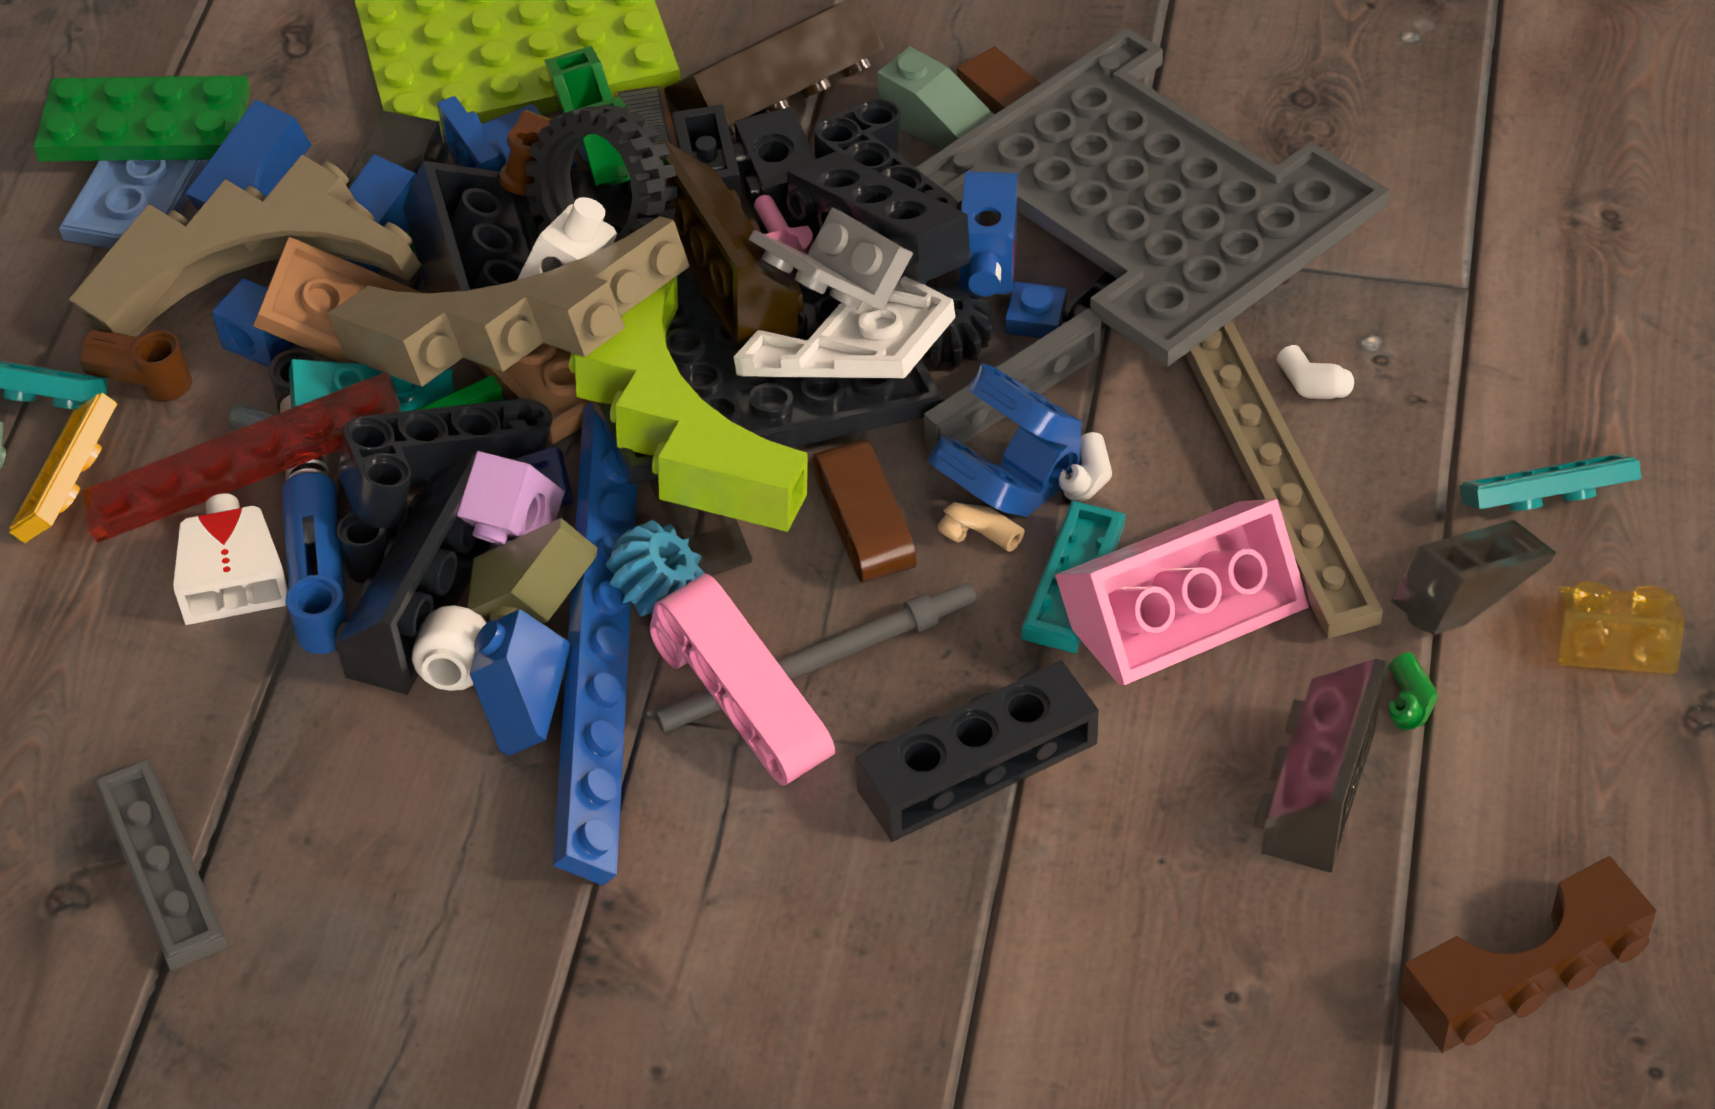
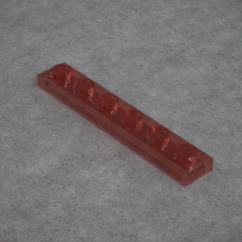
(233, 459)

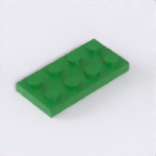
(139, 117)

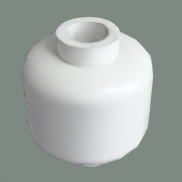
(446, 647)

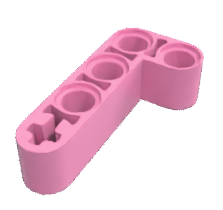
(746, 681)

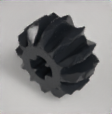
(967, 332)

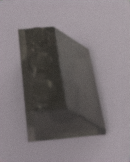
(1321, 766)

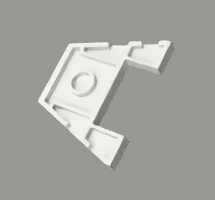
(856, 341)

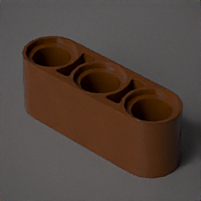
(864, 511)

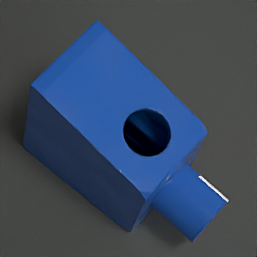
(993, 246)

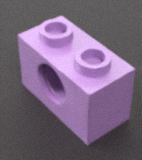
(507, 499)

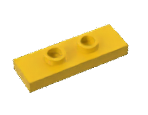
(70, 456)

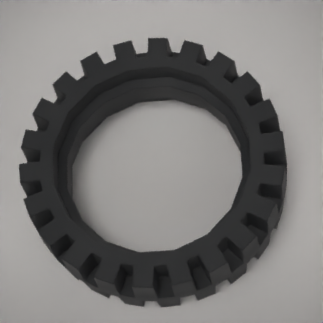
(630, 140)

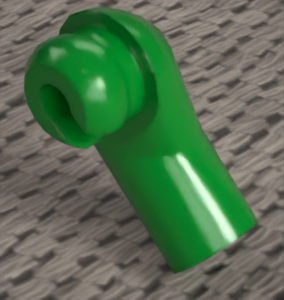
(1417, 694)

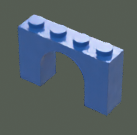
(270, 143)

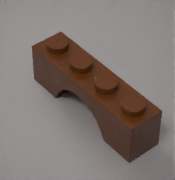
(1466, 990)

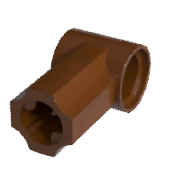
(147, 360)

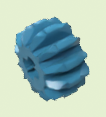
(651, 565)

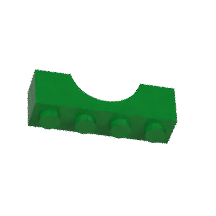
(581, 83)

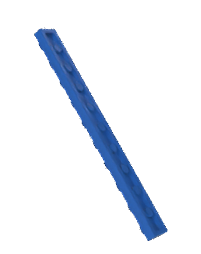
(595, 671)

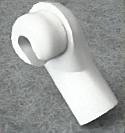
(1314, 379)
(1092, 474)

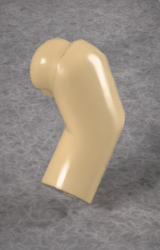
(983, 519)

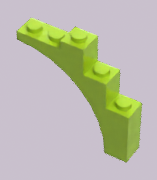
(695, 449)

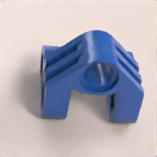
(1032, 461)

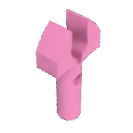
(777, 228)

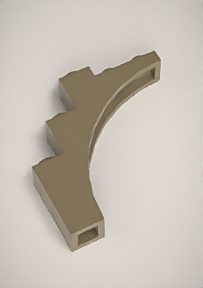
(236, 228)
(500, 324)

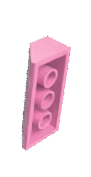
(1184, 589)

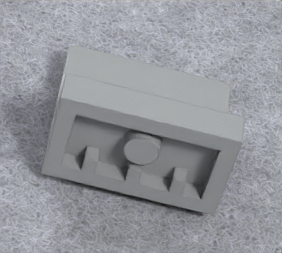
(844, 256)

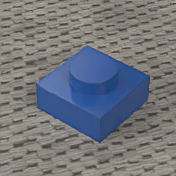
(1035, 309)

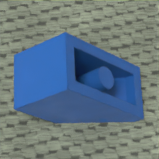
(518, 678)

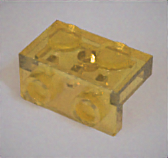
(1620, 628)

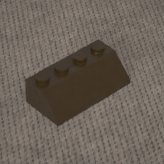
(783, 64)
(721, 258)

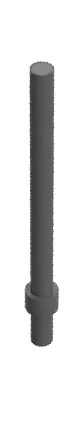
(917, 615)

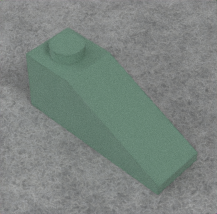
(930, 99)

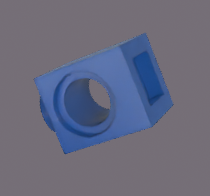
(235, 321)

